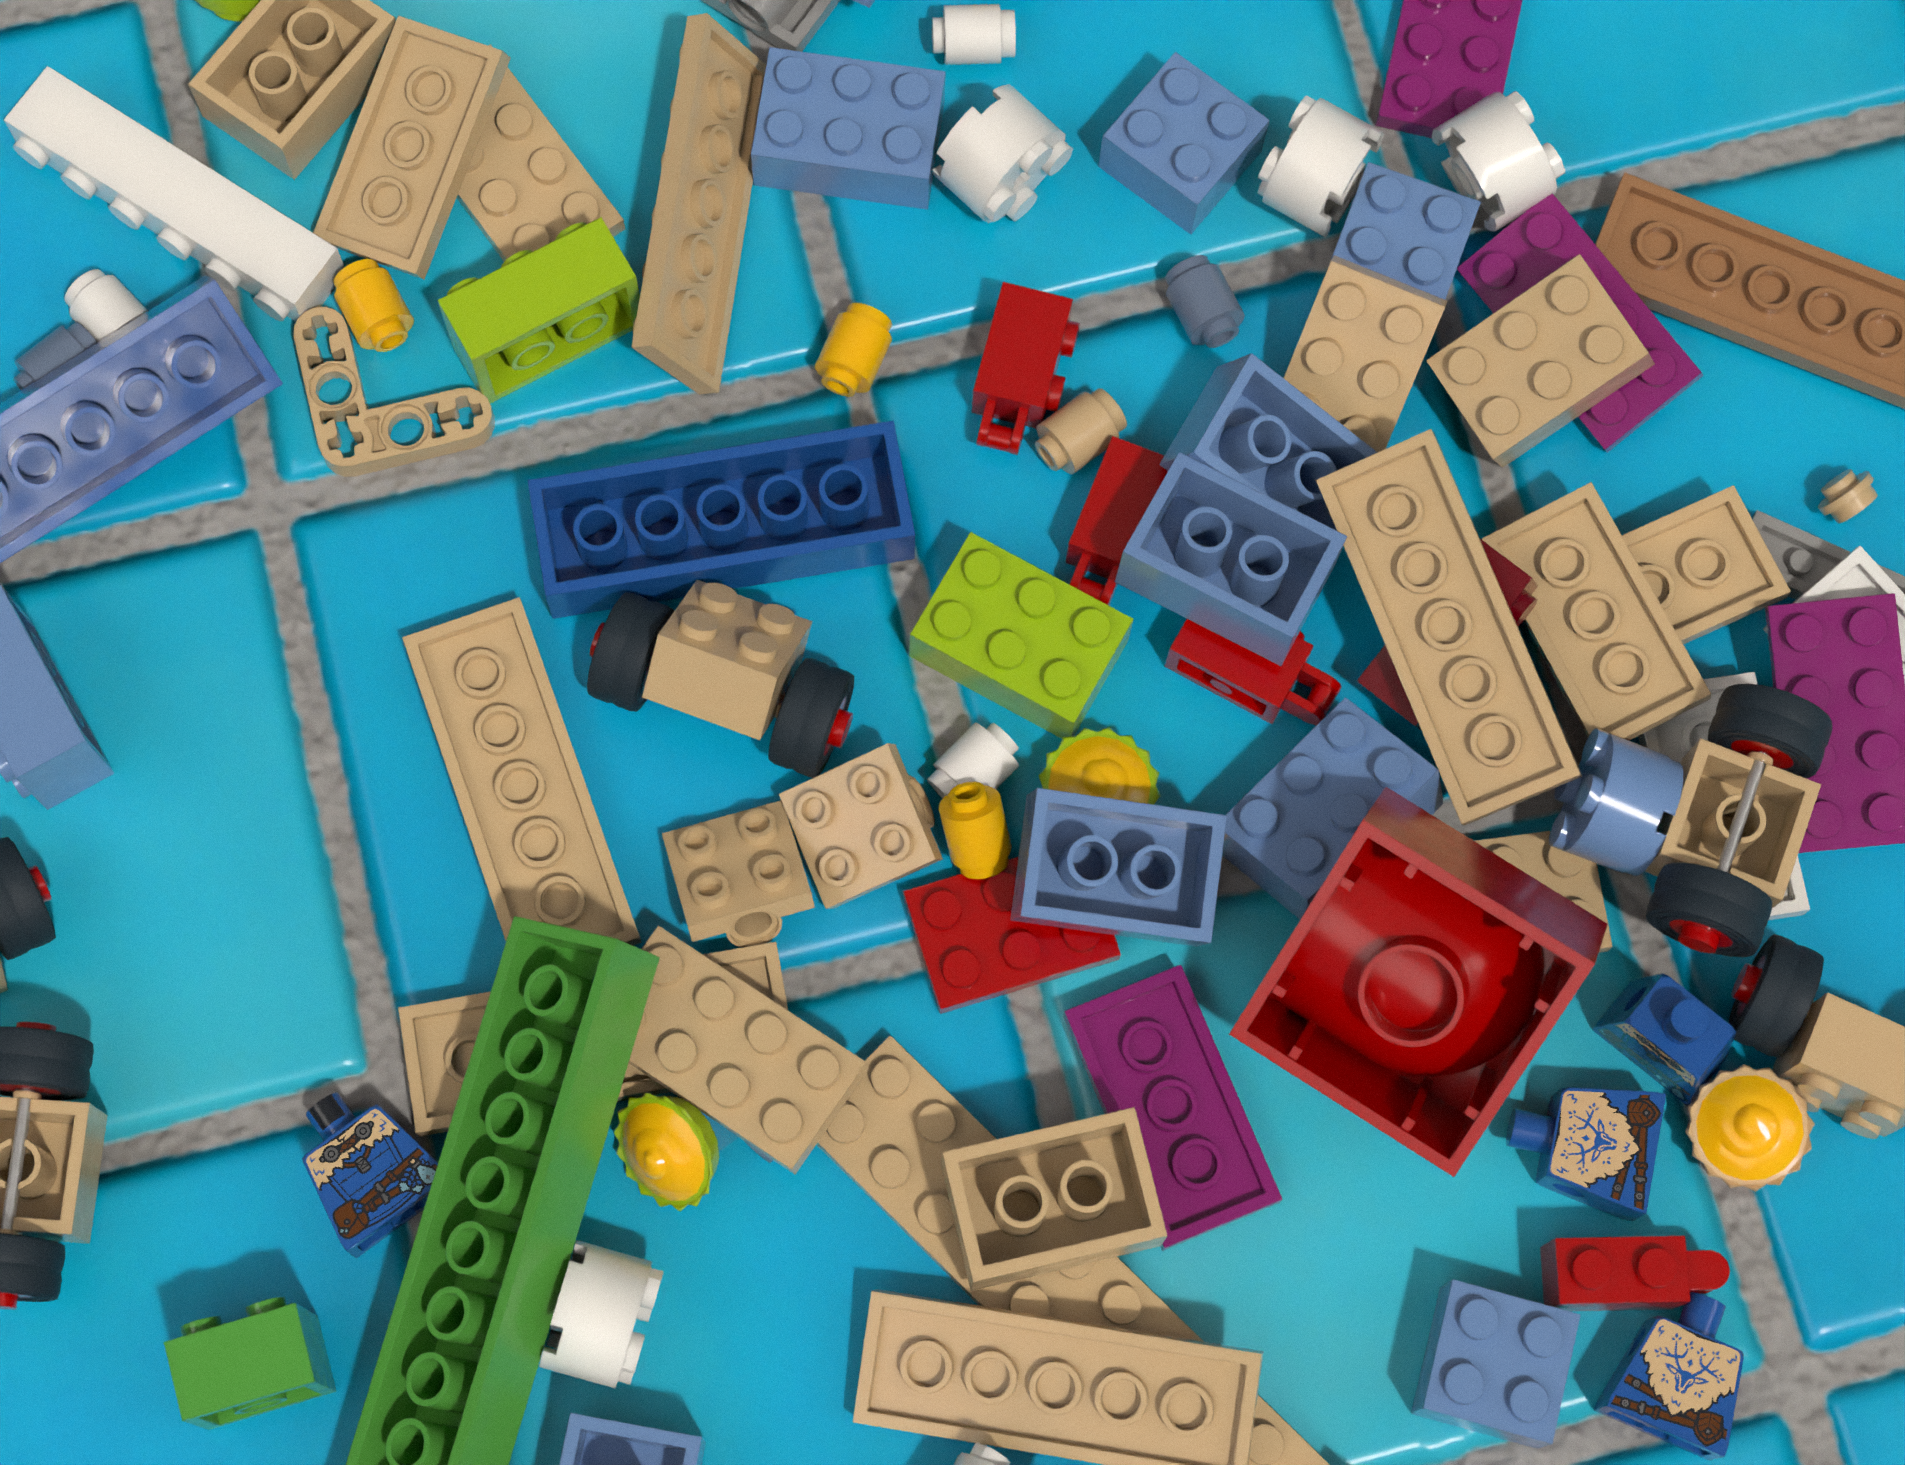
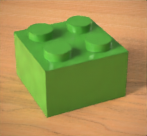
(248, 1364)

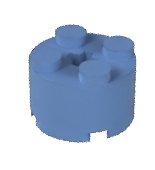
(1617, 804)

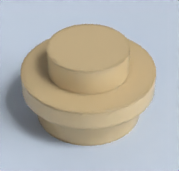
(1847, 495)

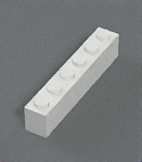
(173, 196)

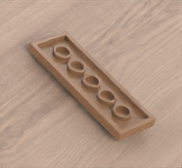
(1759, 287)

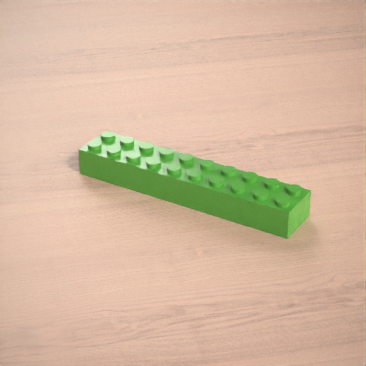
(506, 1200)

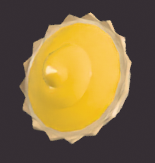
(1749, 1127)

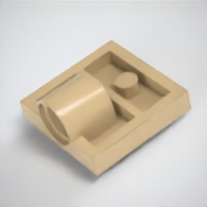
(862, 825)
(739, 875)

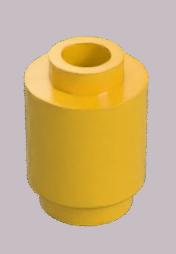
(372, 305)
(854, 350)
(976, 830)

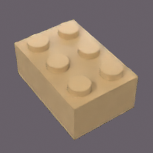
(293, 75)
(1540, 361)
(1053, 1199)

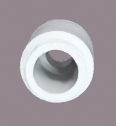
(974, 34)
(102, 304)
(975, 757)

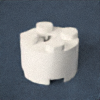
(1001, 156)
(1499, 157)
(1319, 166)
(598, 1313)

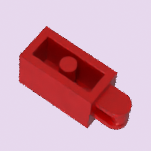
(1021, 364)
(1111, 514)
(1250, 678)
(1627, 1273)

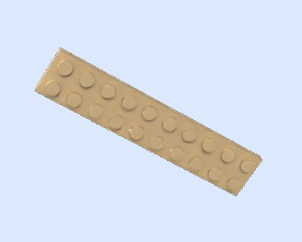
(892, 1148)

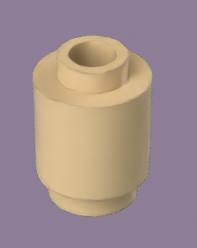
(1079, 431)

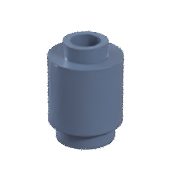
(1204, 302)
(52, 353)

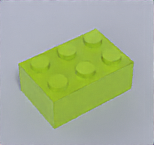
(541, 309)
(1020, 637)

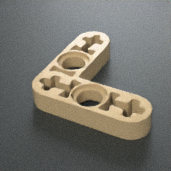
(374, 426)

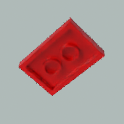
(980, 953)

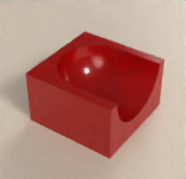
(1421, 981)

